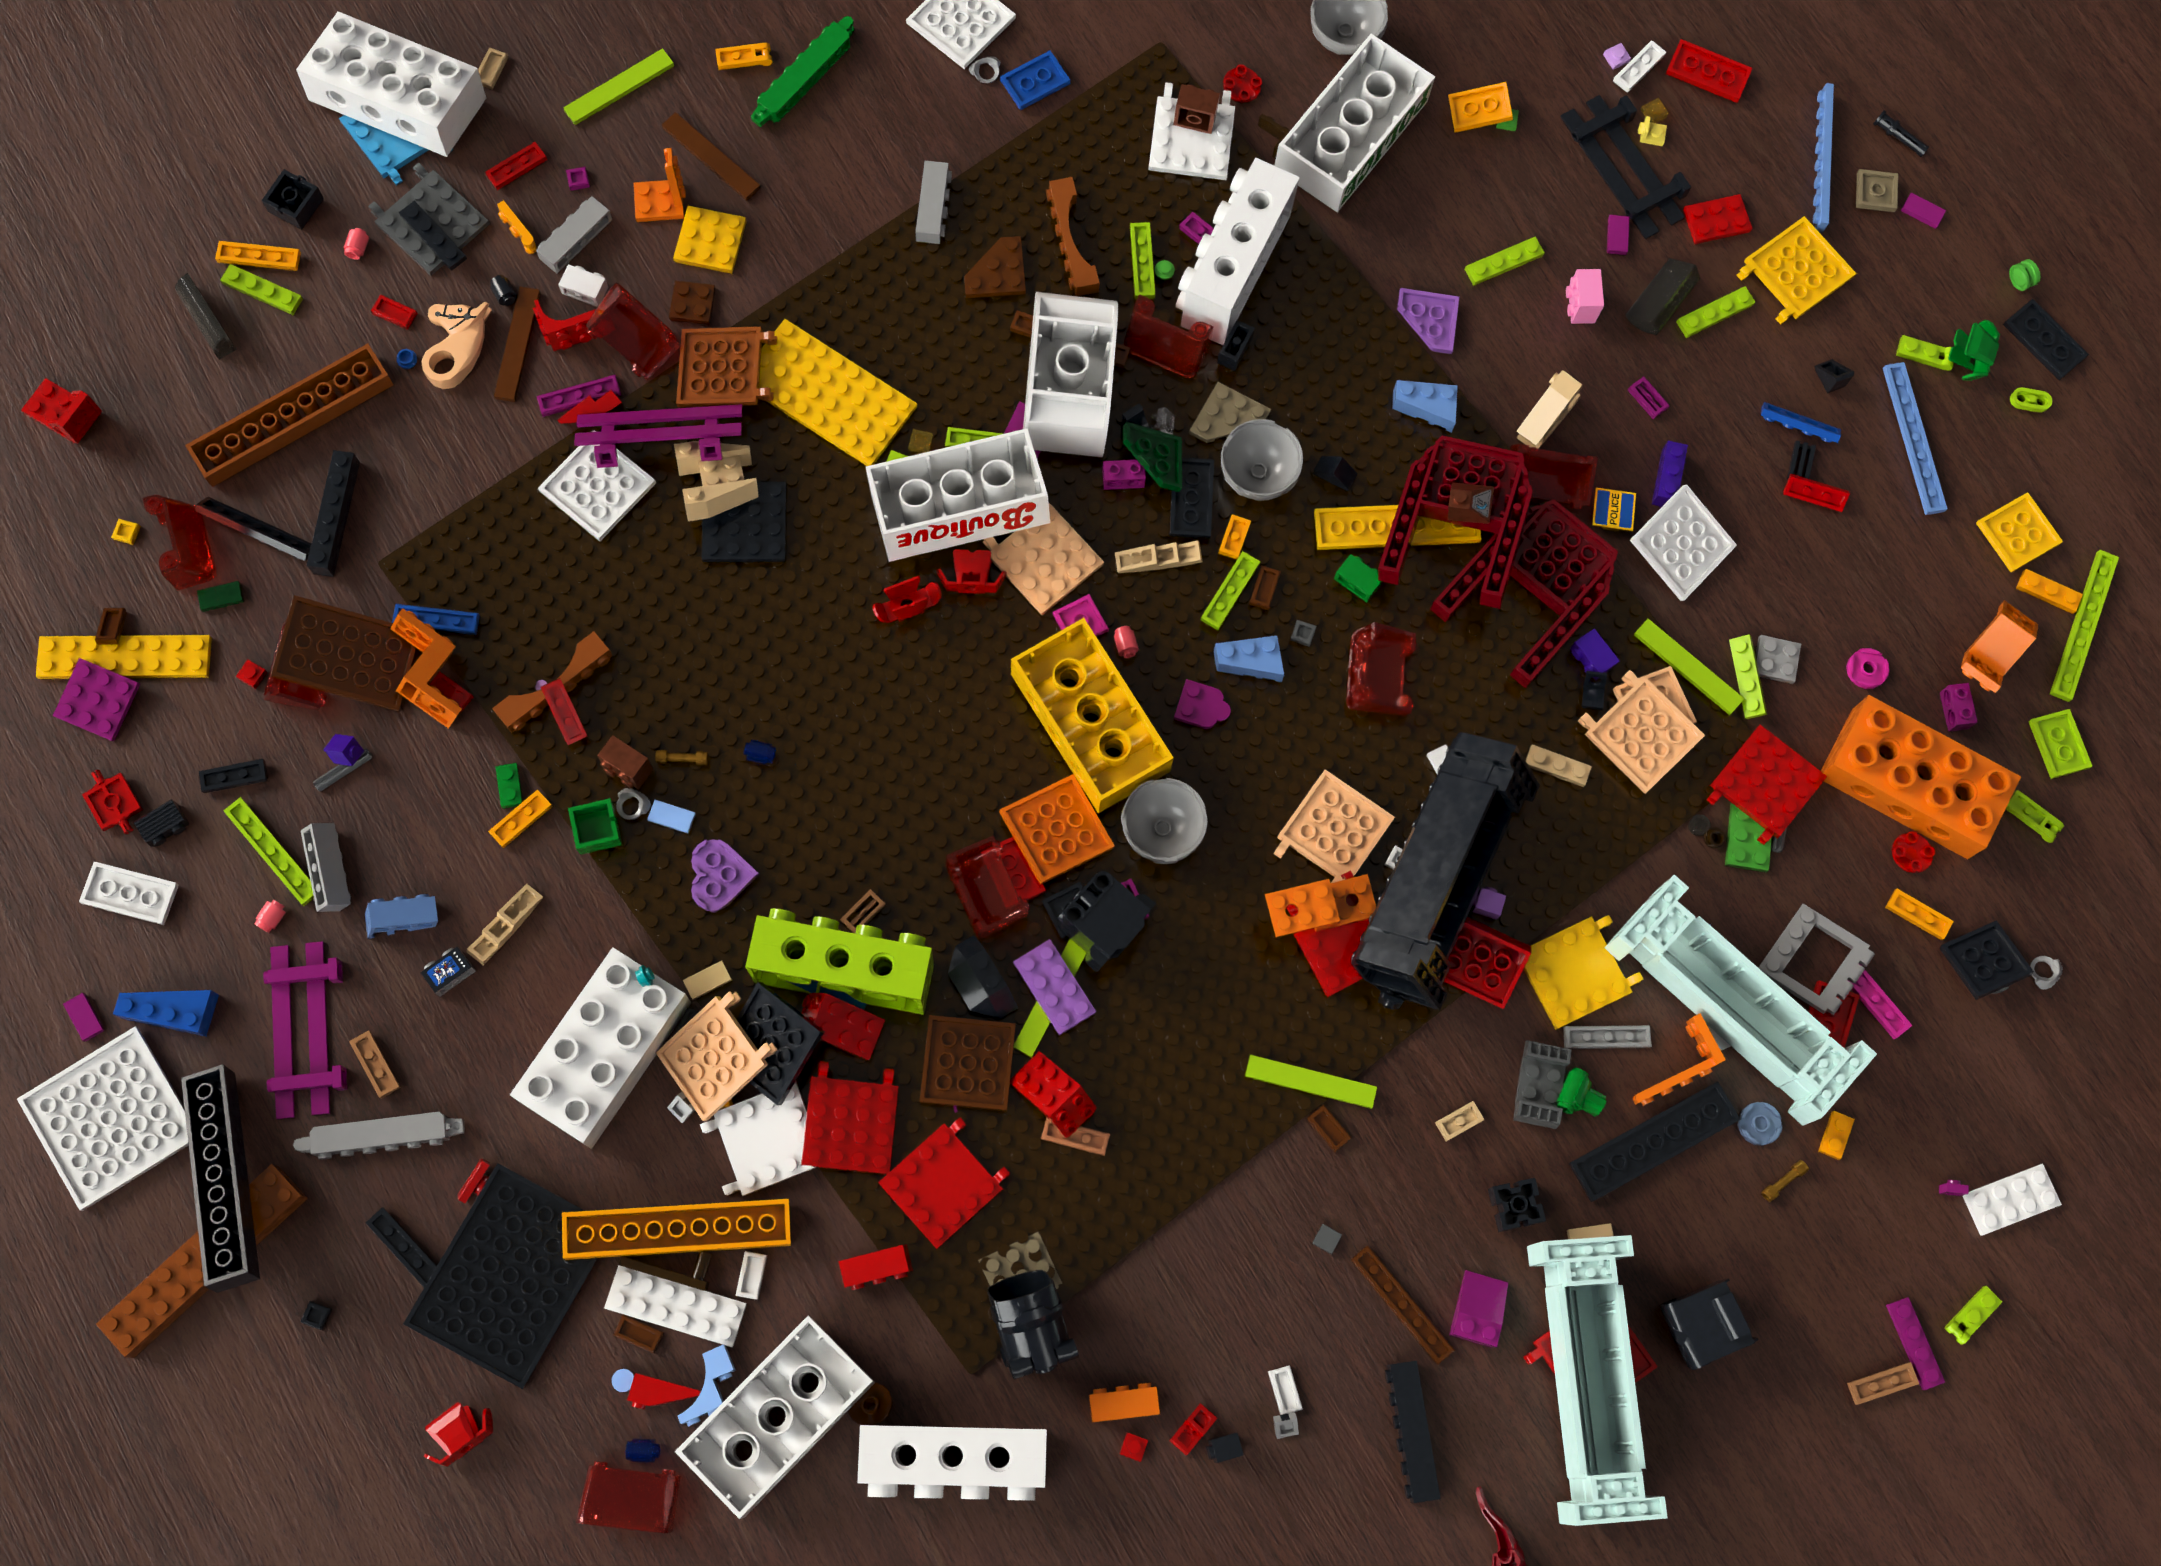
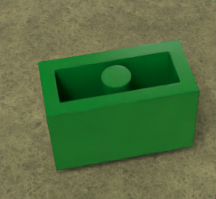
(1358, 577)

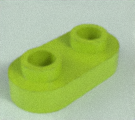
(2029, 399)

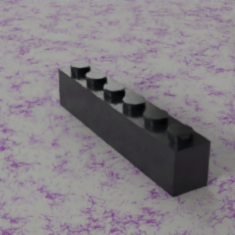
(333, 513)
(1413, 1432)

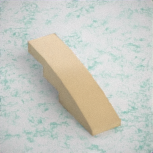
(1158, 557)
(506, 923)

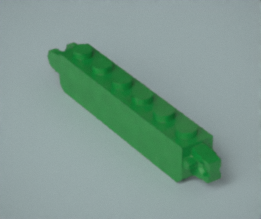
(804, 72)

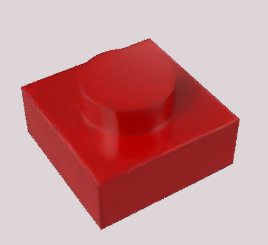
(251, 674)
(1133, 1447)

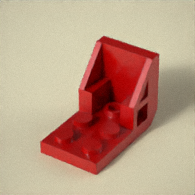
(62, 411)

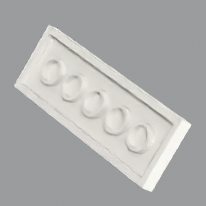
(675, 1306)

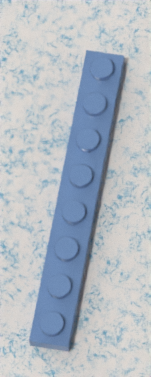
(1823, 163)
(1914, 438)

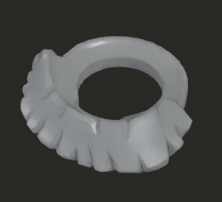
(991, 61)
(644, 803)
(2056, 967)

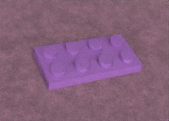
(1054, 987)

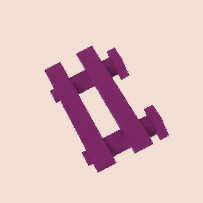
(709, 446)
(320, 1077)

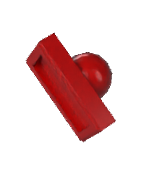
(475, 1181)

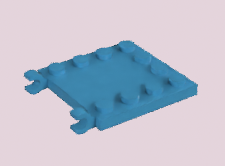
(383, 149)

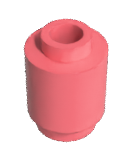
(356, 243)
(1126, 642)
(270, 916)

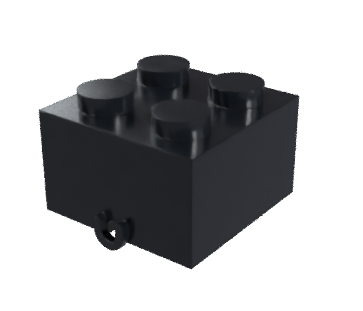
(292, 199)

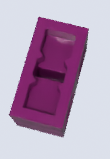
(1123, 474)
(1958, 707)

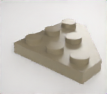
(1225, 412)

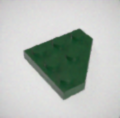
(1157, 453)

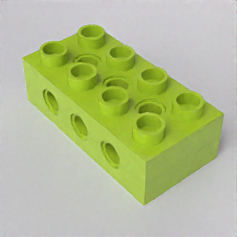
(824, 947)

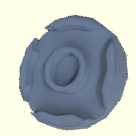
(1760, 1123)

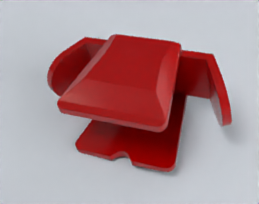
(972, 573)
(897, 593)
(456, 1430)

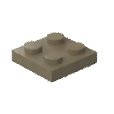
(1877, 190)

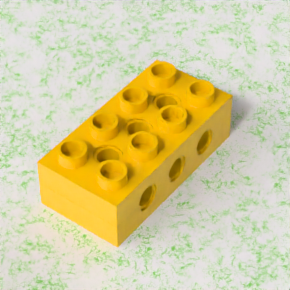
(1101, 691)

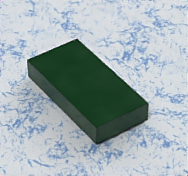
(220, 596)

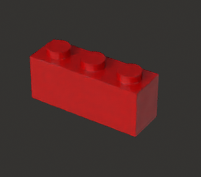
(875, 1267)

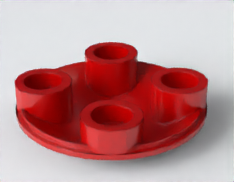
(1243, 84)
(1912, 852)

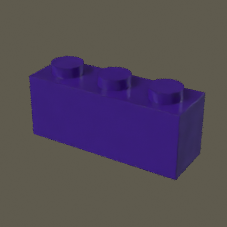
(1669, 472)

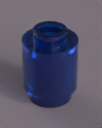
(760, 752)
(642, 1450)

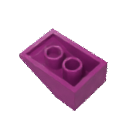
(1479, 1309)

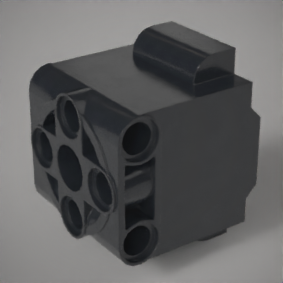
(1104, 918)
(1707, 1324)

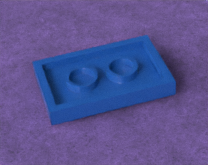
(1035, 80)

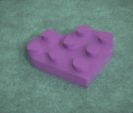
(720, 875)

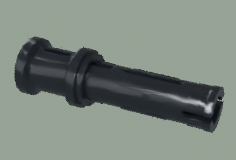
(1893, 128)

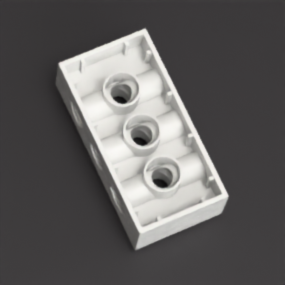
(392, 83)
(1237, 248)
(745, 1416)
(883, 1470)

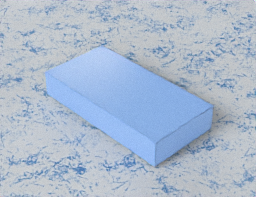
(671, 816)

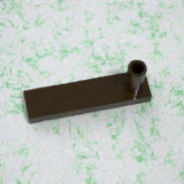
(695, 1281)

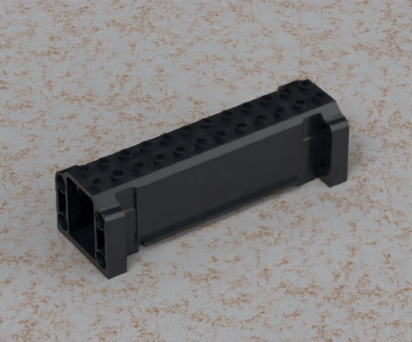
(1443, 868)

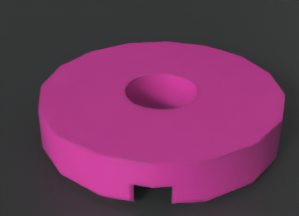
(1860, 676)

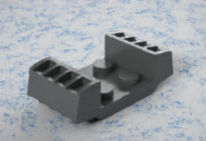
(1540, 1084)

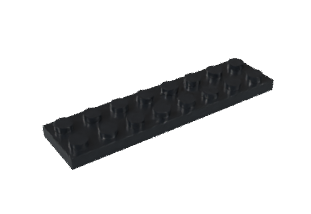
(1654, 1141)

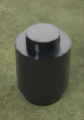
(503, 290)

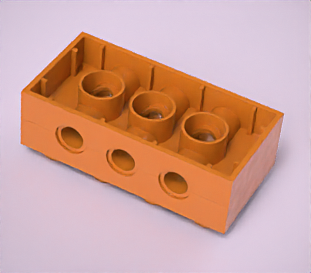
(1900, 793)

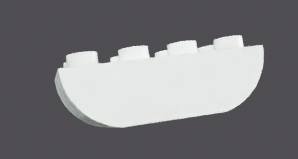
(1070, 373)

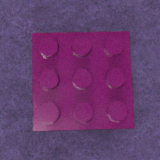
(96, 699)

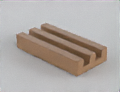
(850, 925)

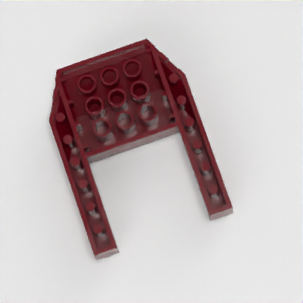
(1428, 496)
(1557, 563)

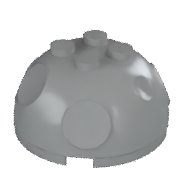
(1347, 23)
(1261, 460)
(1164, 820)

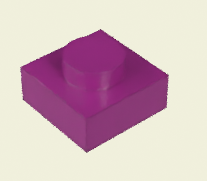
(1954, 1188)

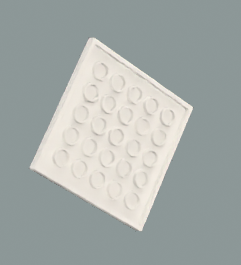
(107, 1118)

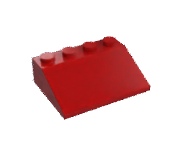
(1486, 962)

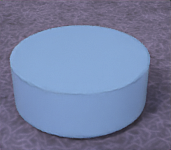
(622, 1380)

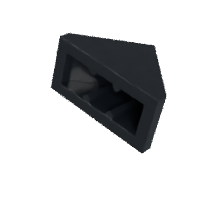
(1833, 375)
(1336, 471)

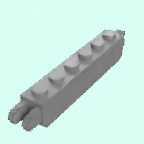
(379, 1134)

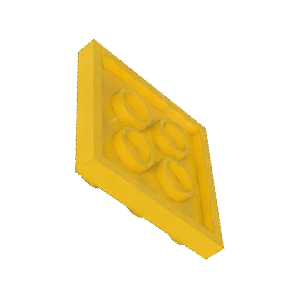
(709, 239)
(2019, 532)

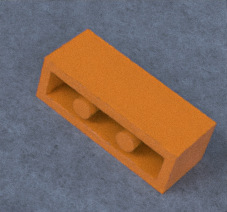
(1124, 1403)

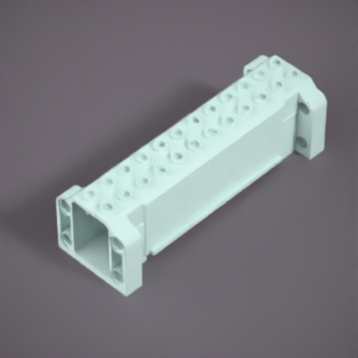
(1740, 1003)
(1595, 1381)

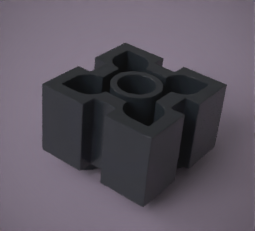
(1524, 1193)

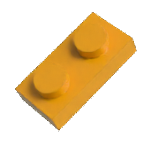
(1234, 536)
(1836, 1135)

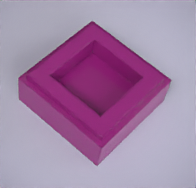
(577, 178)

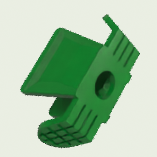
(1980, 345)

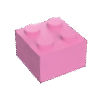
(1585, 296)

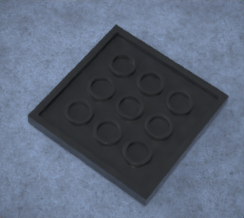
(749, 531)
(773, 1020)

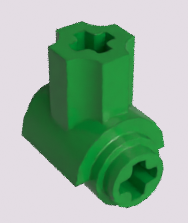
(1579, 1095)

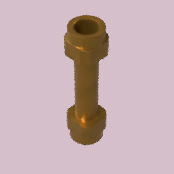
(663, 757)
(1798, 1170)

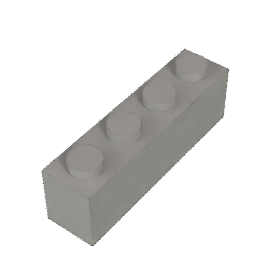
(932, 202)
(574, 234)
(325, 867)

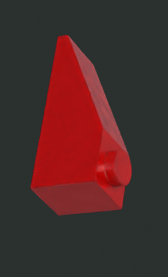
(655, 1392)

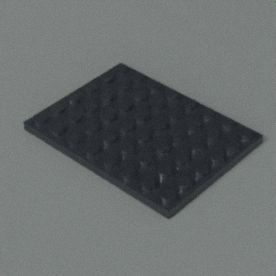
(503, 1279)

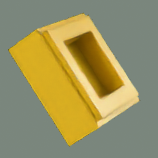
(126, 531)

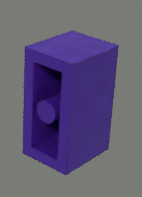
(1594, 653)

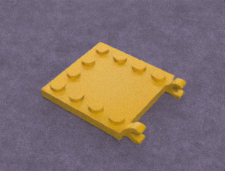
(1798, 268)
(1576, 972)

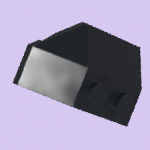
(980, 980)

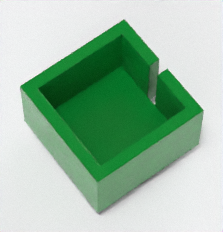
(595, 826)

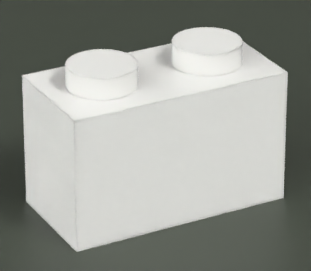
(583, 285)

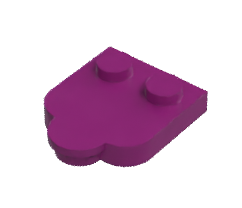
(1201, 705)

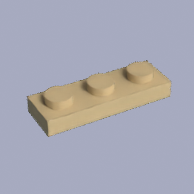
(1558, 765)

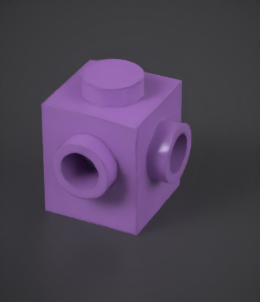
(1489, 903)

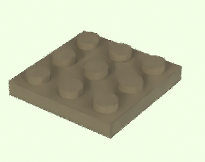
(1020, 1253)

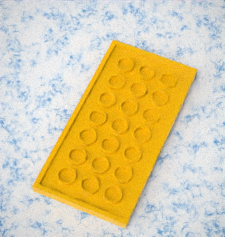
(832, 394)

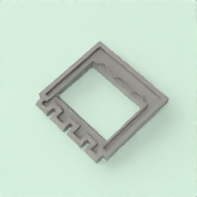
(1789, 943)

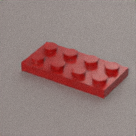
(1709, 71)

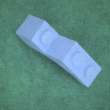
(717, 1366)

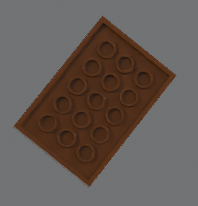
(342, 653)

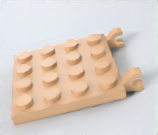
(1045, 561)
(1643, 733)
(1334, 827)
(713, 1056)

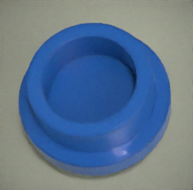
(406, 358)

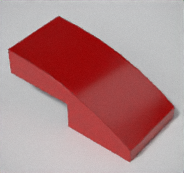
(1193, 1429)

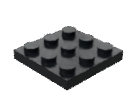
(1986, 960)

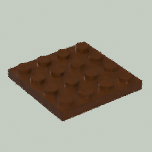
(967, 1063)

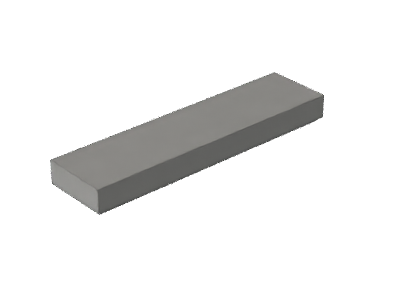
(1607, 1037)

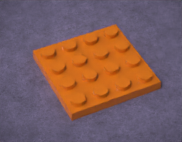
(1056, 829)

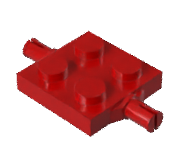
(112, 801)

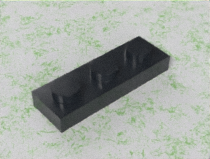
(233, 776)

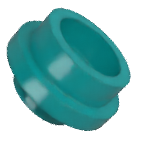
(644, 976)

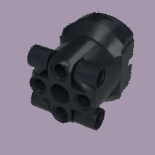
(1030, 1323)

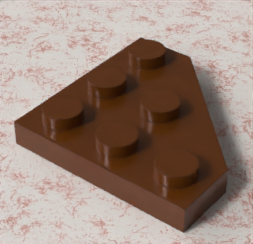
(998, 271)

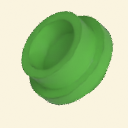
(1164, 270)

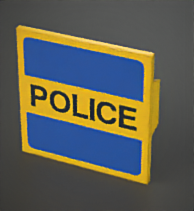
(1614, 509)

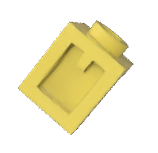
(1652, 133)

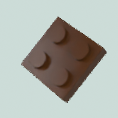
(692, 302)

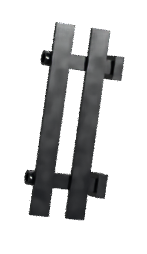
(1658, 195)

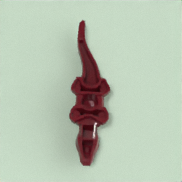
(1508, 1551)

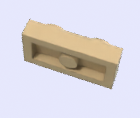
(1459, 1121)

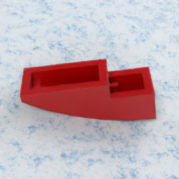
(590, 406)

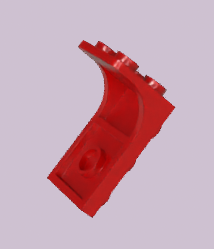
(563, 333)
(843, 1024)
(1054, 1094)

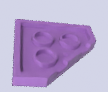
(1431, 317)

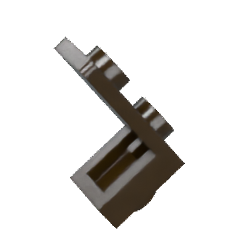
(1269, 125)

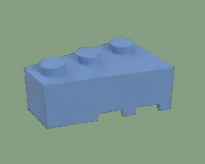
(1427, 401)
(1250, 657)
(400, 914)

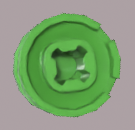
(2024, 275)

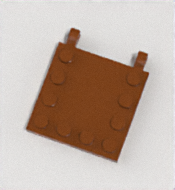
(722, 366)

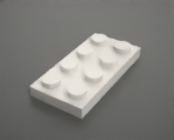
(129, 893)
(2011, 1199)

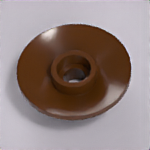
(878, 1396)

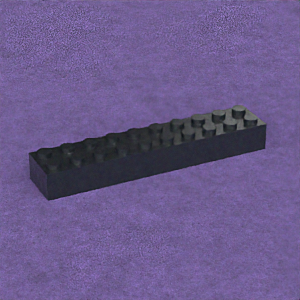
(220, 1179)

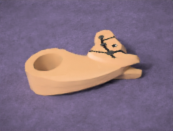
(462, 345)

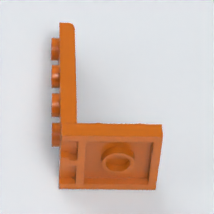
(661, 198)
(1706, 1047)

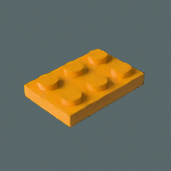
(1480, 107)

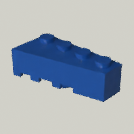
(173, 1010)

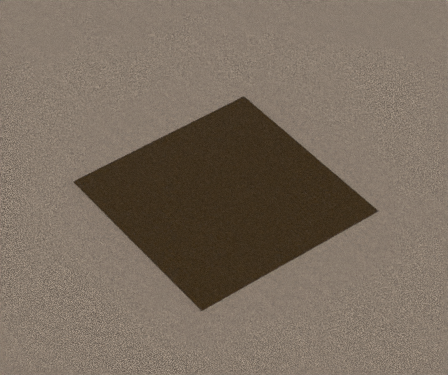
(918, 735)

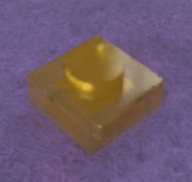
(1655, 110)
(920, 441)

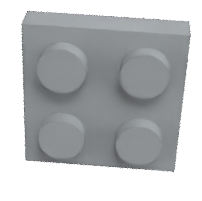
(1777, 659)

